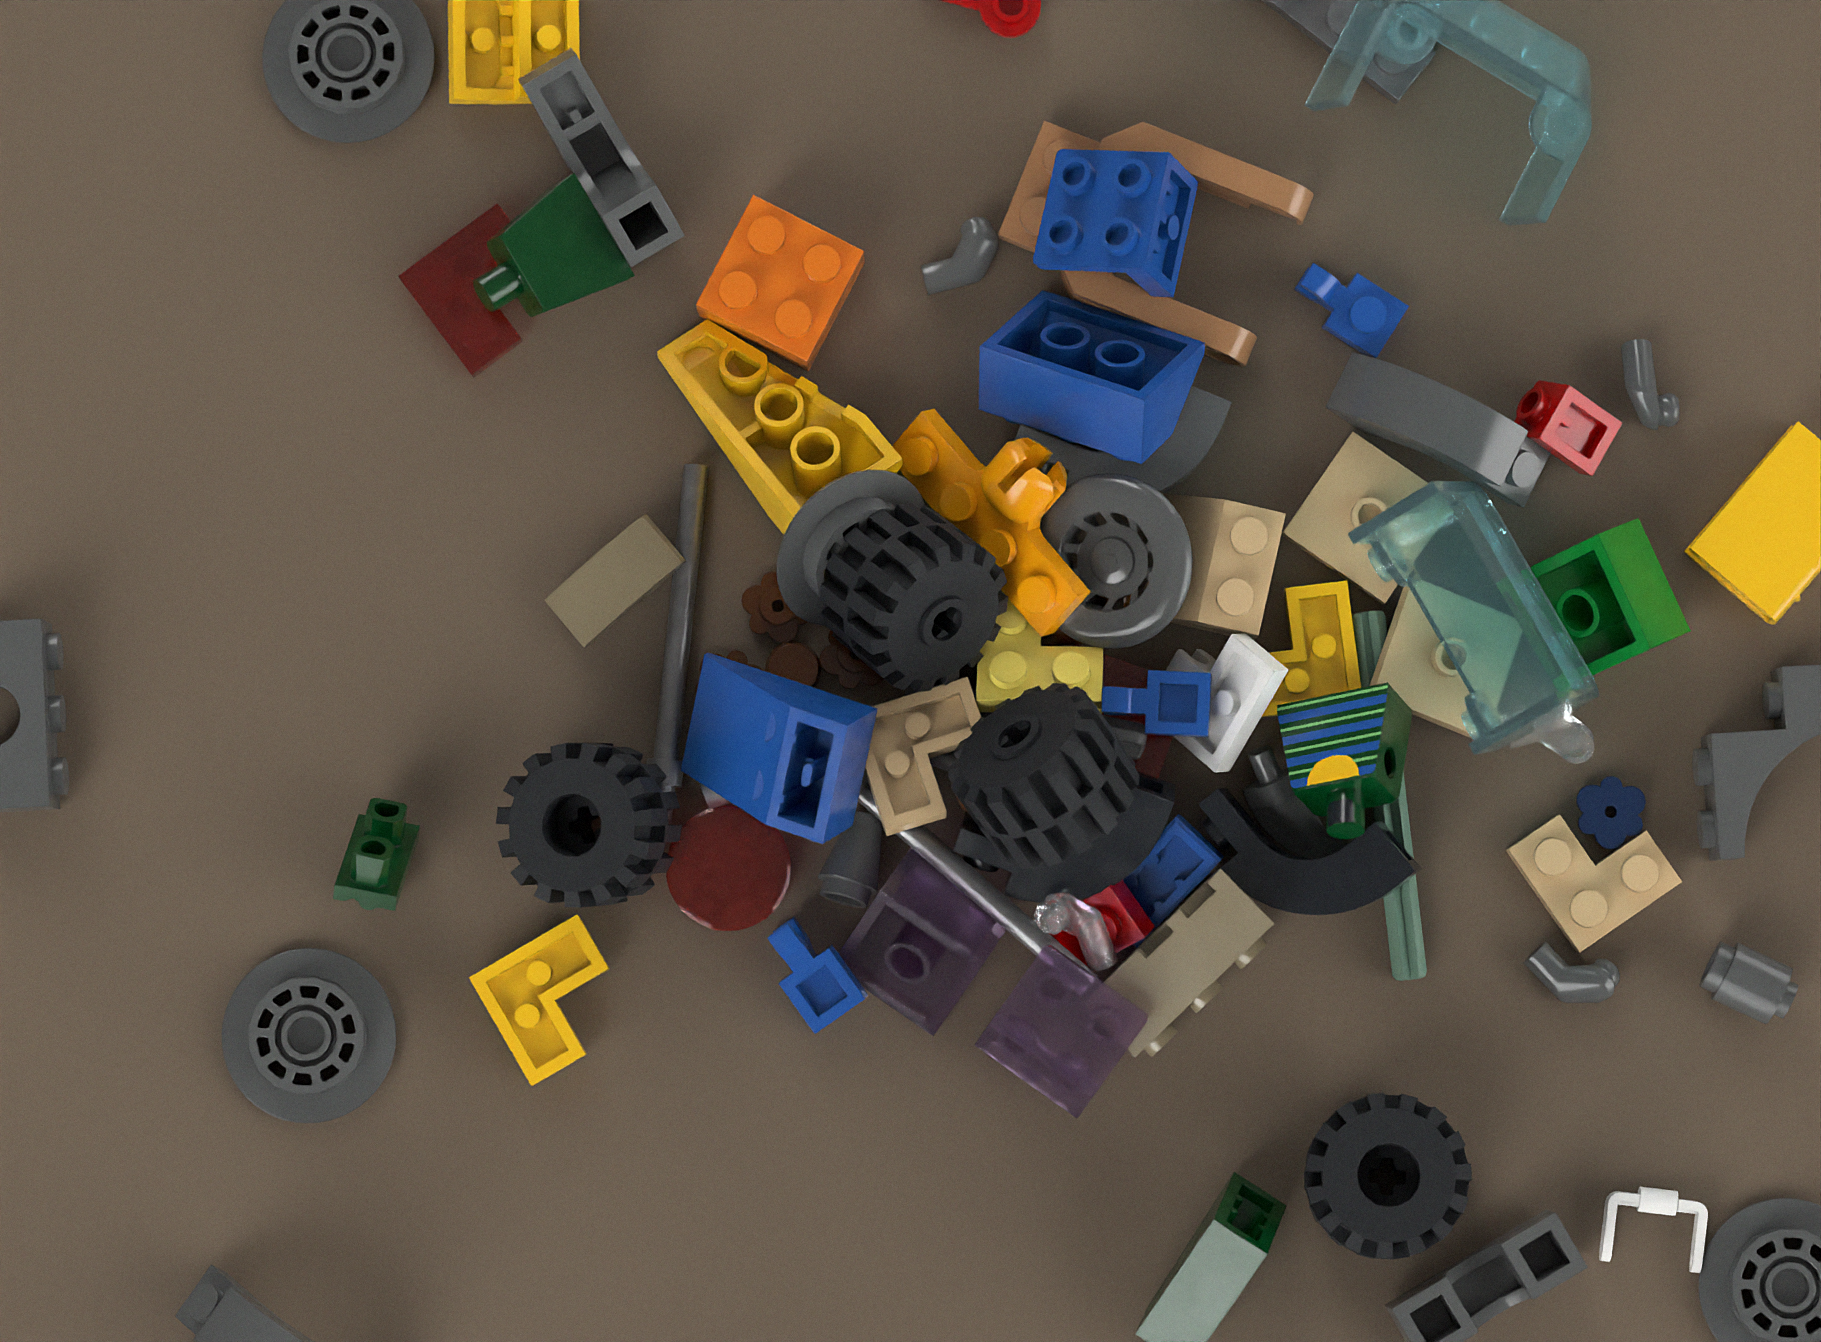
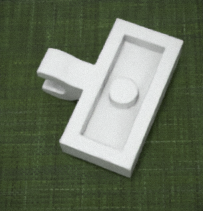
(1241, 690)

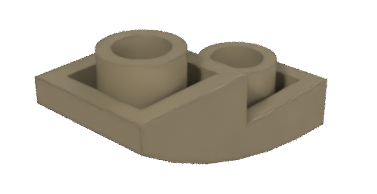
(615, 580)

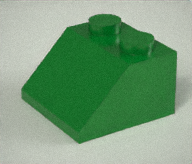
(1612, 596)

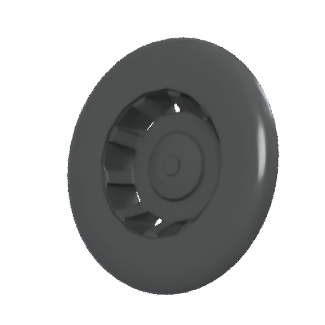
(348, 58)
(820, 530)
(1120, 559)
(308, 1035)
(1783, 1283)

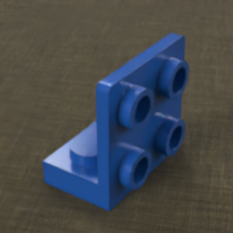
(1117, 216)

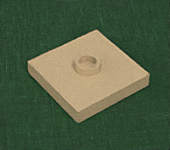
(1348, 494)
(1420, 668)

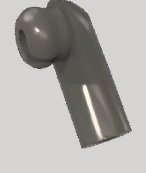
(969, 260)
(1573, 983)

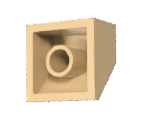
(1232, 563)

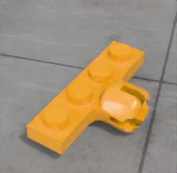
(999, 510)

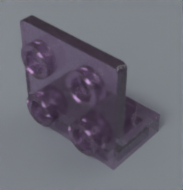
(1062, 1030)

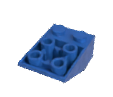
(778, 748)

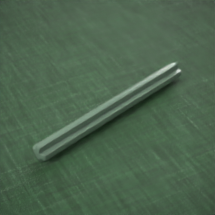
(1401, 905)

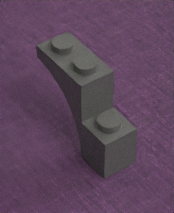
(1738, 763)

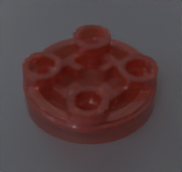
(728, 869)

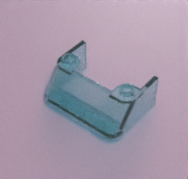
(1497, 42)
(1483, 608)

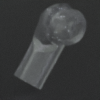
(1081, 920)

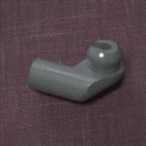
(1641, 386)

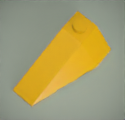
(770, 424)

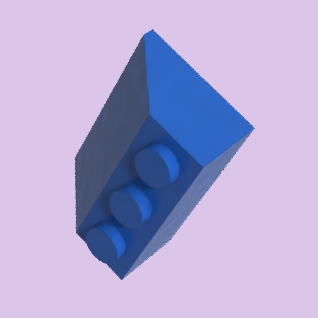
(1088, 376)

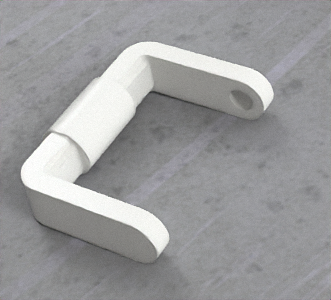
(1658, 1202)

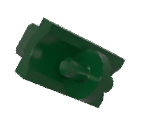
(377, 856)

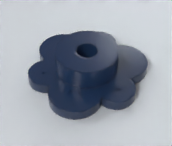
(1625, 801)

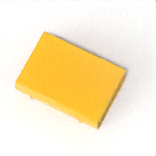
(1769, 530)

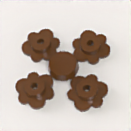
(796, 659)

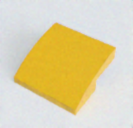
(502, 41)

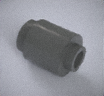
(1749, 982)

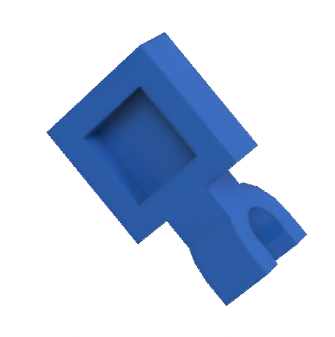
(1359, 313)
(1173, 703)
(820, 983)

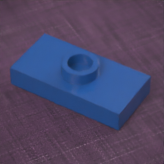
(1171, 870)

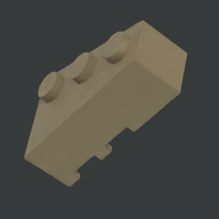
(1187, 955)

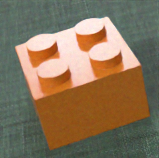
(780, 282)

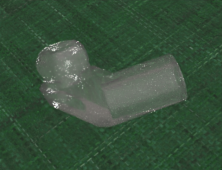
(1565, 737)

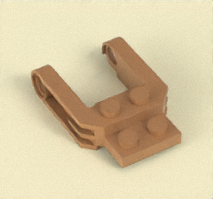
(1215, 174)

